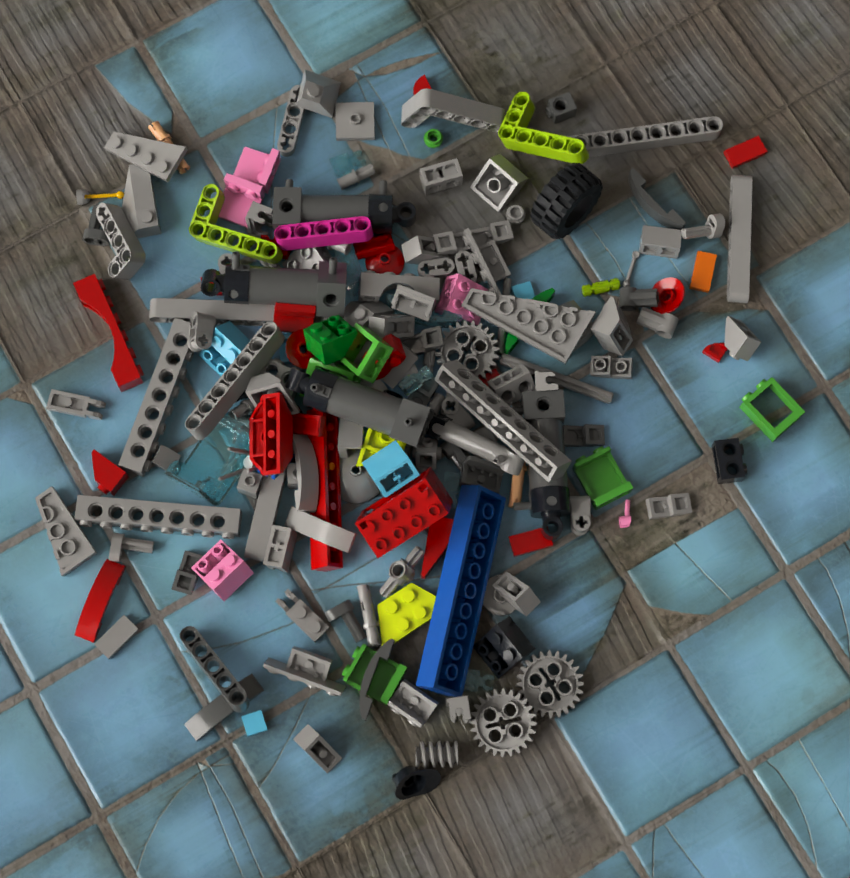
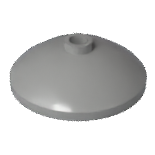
(355, 487)

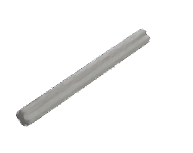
(562, 380)

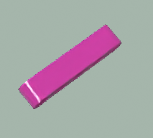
(314, 232)

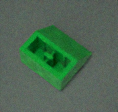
(329, 339)

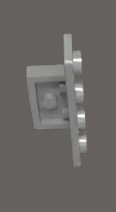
(489, 259)
(307, 668)

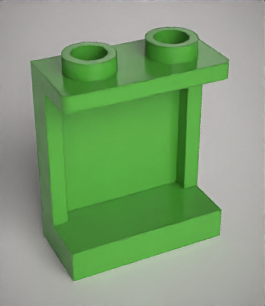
(601, 477)
(386, 677)

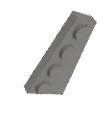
(148, 154)
(66, 536)

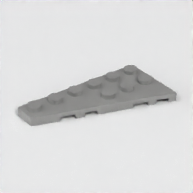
(539, 323)

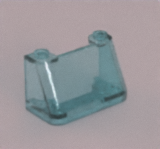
(212, 460)

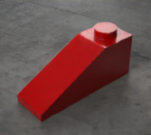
(436, 544)

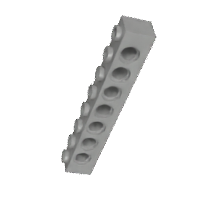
(502, 420)
(128, 460)
(88, 504)

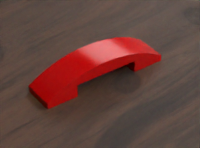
(98, 600)

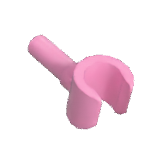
(624, 521)

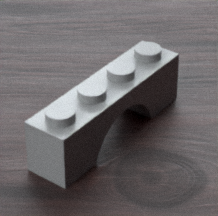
(374, 285)

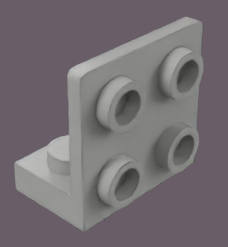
(307, 258)

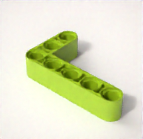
(519, 138)
(227, 236)

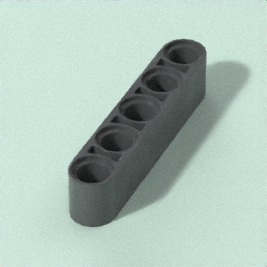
(218, 677)

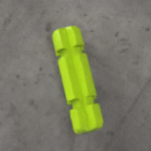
(600, 287)

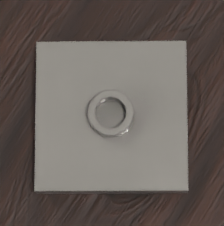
(355, 121)

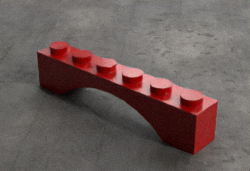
(123, 367)

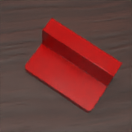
(293, 316)

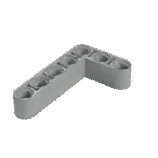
(452, 108)

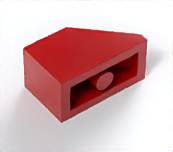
(107, 474)

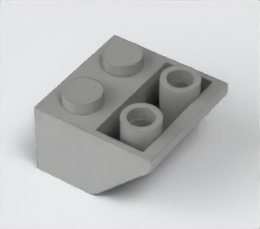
(612, 328)

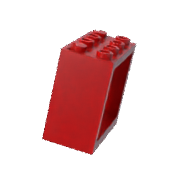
(404, 513)

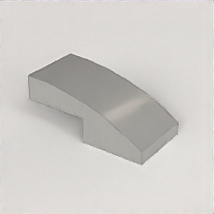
(668, 506)

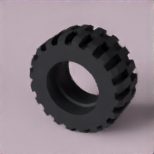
(566, 200)

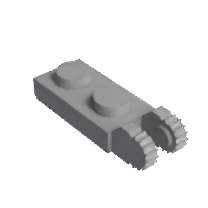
(73, 404)
(304, 617)

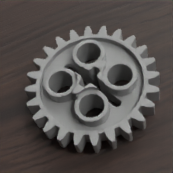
(484, 359)
(566, 674)
(508, 740)

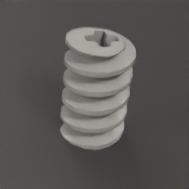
(436, 754)

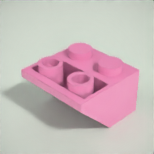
(222, 570)

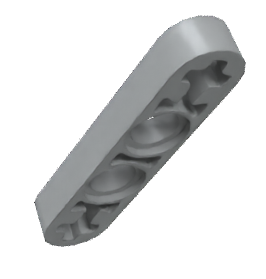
(295, 121)

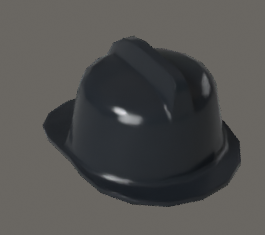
(415, 782)

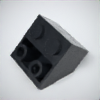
(503, 647)

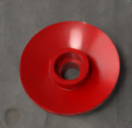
(394, 264)
(671, 295)
(293, 351)

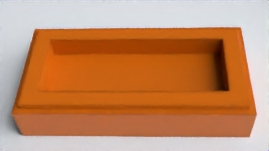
(703, 271)

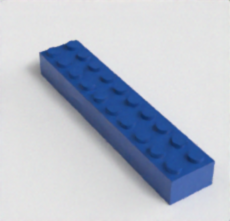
(461, 591)

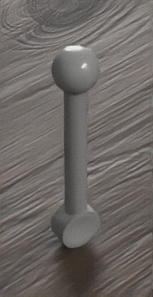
(635, 255)

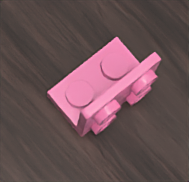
(258, 167)
(238, 199)
(453, 294)

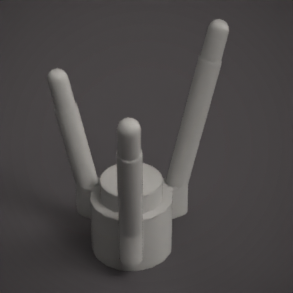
(248, 465)

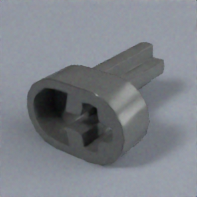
(93, 234)
(345, 611)

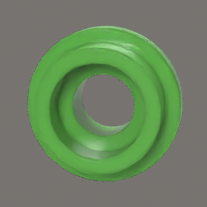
(433, 133)

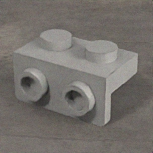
(412, 703)

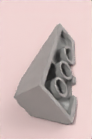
(140, 203)

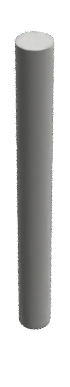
(501, 333)

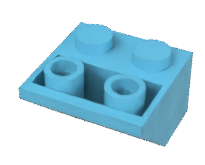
(225, 347)
(390, 468)

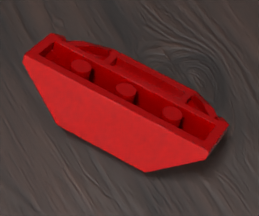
(271, 435)

